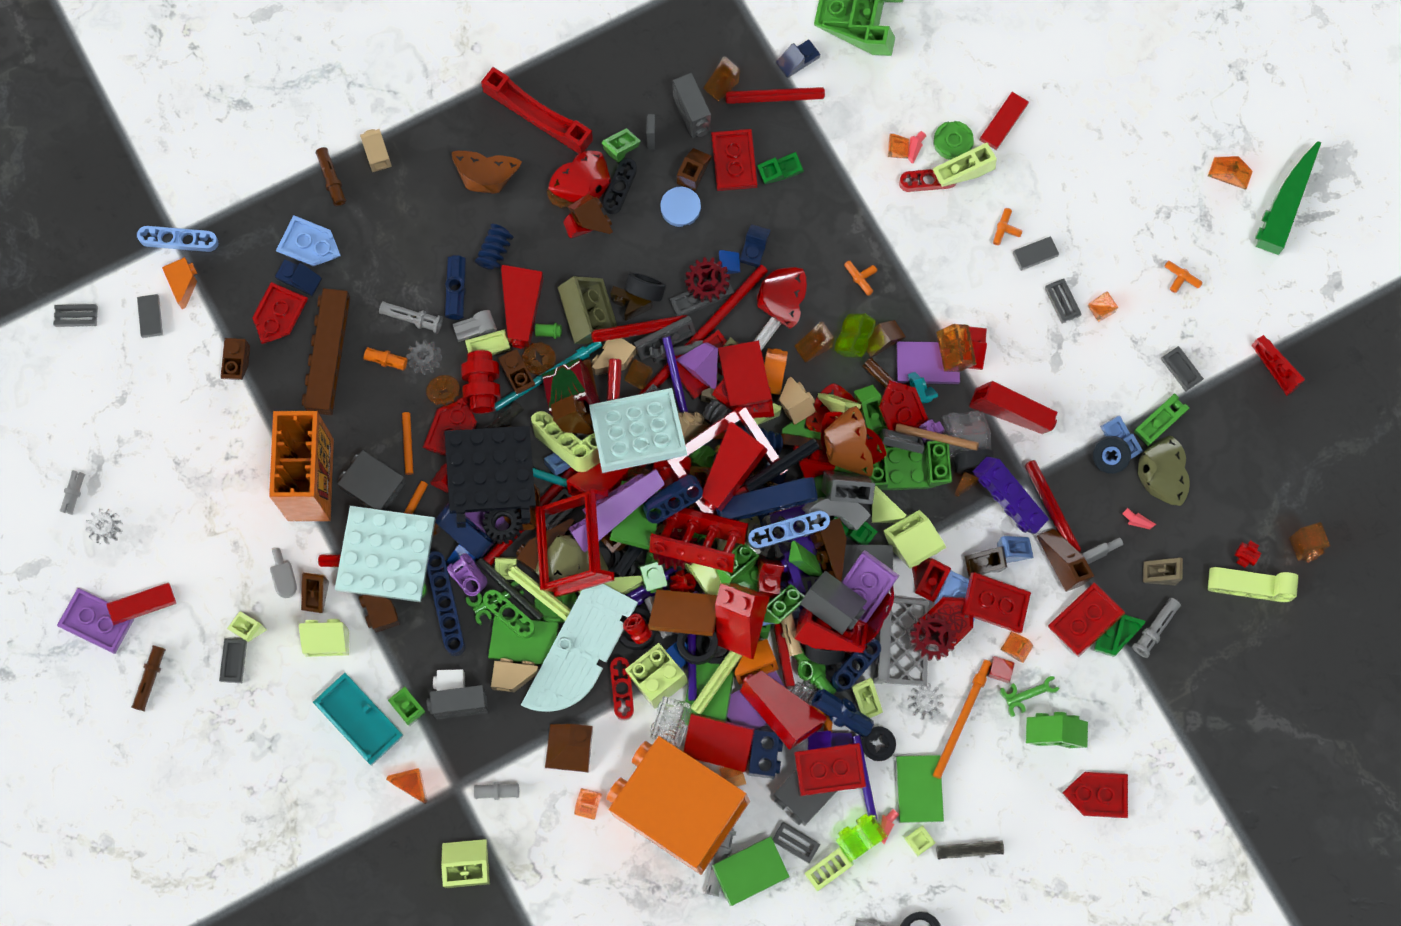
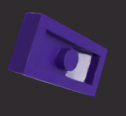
(827, 739)

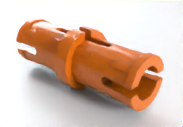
(385, 358)

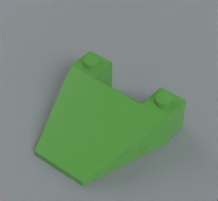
(857, 24)

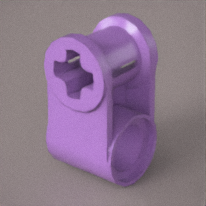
(466, 574)

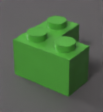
(1057, 730)

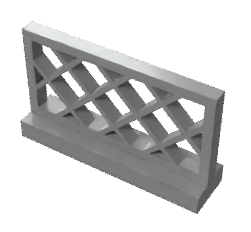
(882, 662)

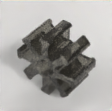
(776, 550)

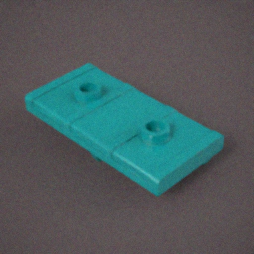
(358, 719)

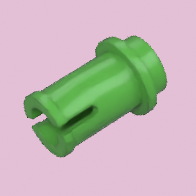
(548, 330)

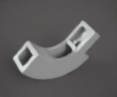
(851, 514)

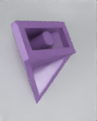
(702, 363)

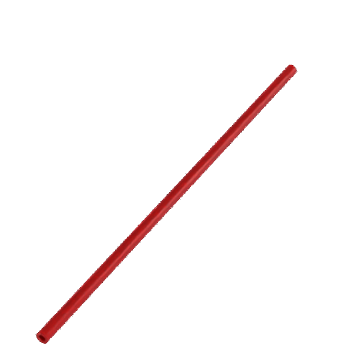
(658, 380)

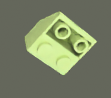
(914, 539)
(324, 638)
(656, 675)
(465, 863)

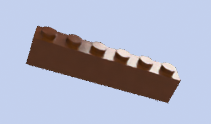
(327, 351)

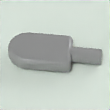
(1101, 550)
(283, 576)

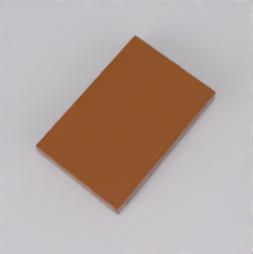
(683, 613)

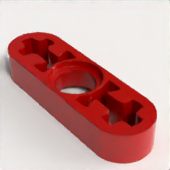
(913, 175)
(617, 705)

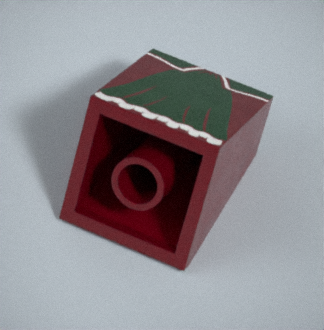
(570, 380)

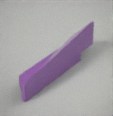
(618, 505)

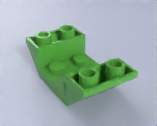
(913, 470)
(746, 574)

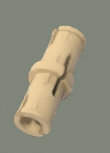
(789, 634)

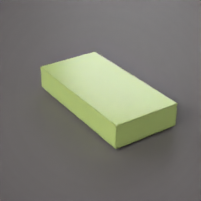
(494, 342)

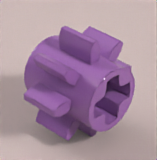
(931, 426)

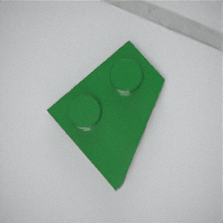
(1118, 635)

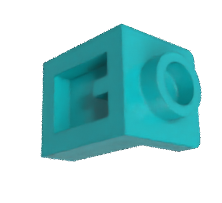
(926, 394)

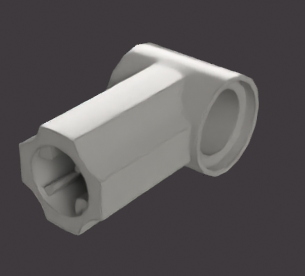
(479, 325)

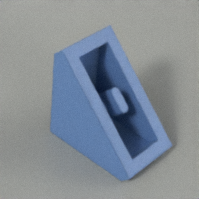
(1016, 548)

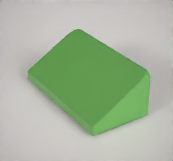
(804, 560)

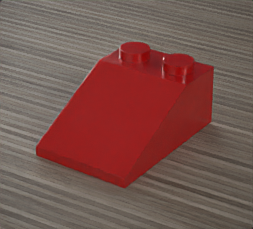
(739, 618)
(820, 635)

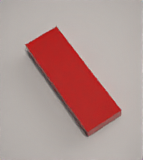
(1004, 120)
(141, 603)
(784, 657)

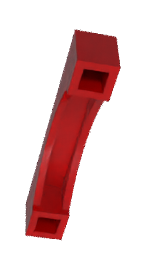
(506, 92)

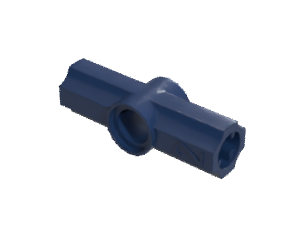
(455, 276)
(842, 712)

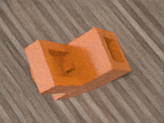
(775, 368)

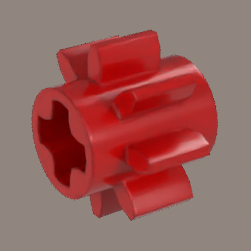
(1247, 554)
(682, 582)

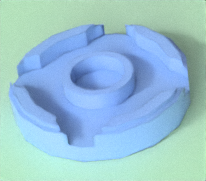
(680, 206)

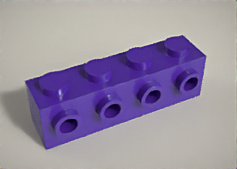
(1010, 495)

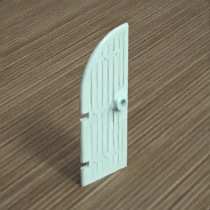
(584, 638)

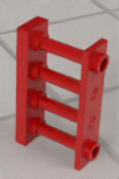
(704, 524)

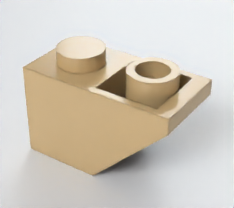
(375, 150)
(613, 349)
(796, 402)
(692, 424)
(512, 676)

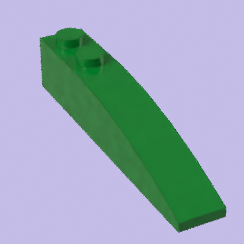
(1281, 215)

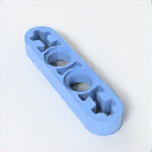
(177, 241)
(787, 526)

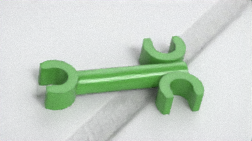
(479, 607)
(1014, 700)

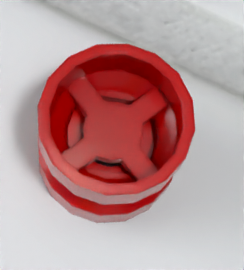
(637, 628)

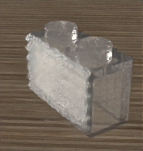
(671, 720)

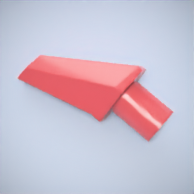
(915, 146)
(1138, 520)
(887, 823)

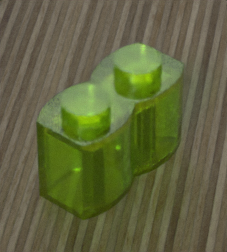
(855, 335)
(861, 837)

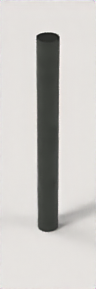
(514, 593)

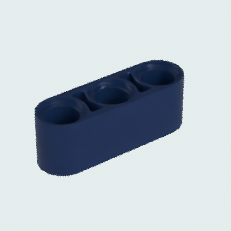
(668, 508)
(470, 538)
(849, 673)

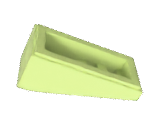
(813, 879)

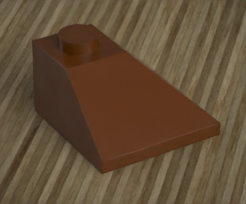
(569, 747)

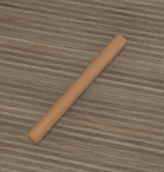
(937, 437)

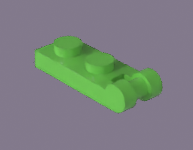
(1160, 420)

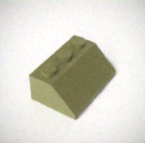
(586, 307)

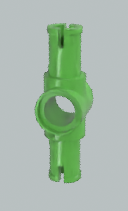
(816, 675)

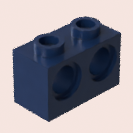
(759, 753)

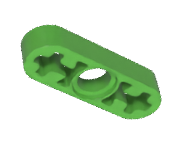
(500, 599)

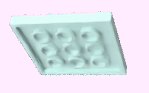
(637, 430)
(385, 554)

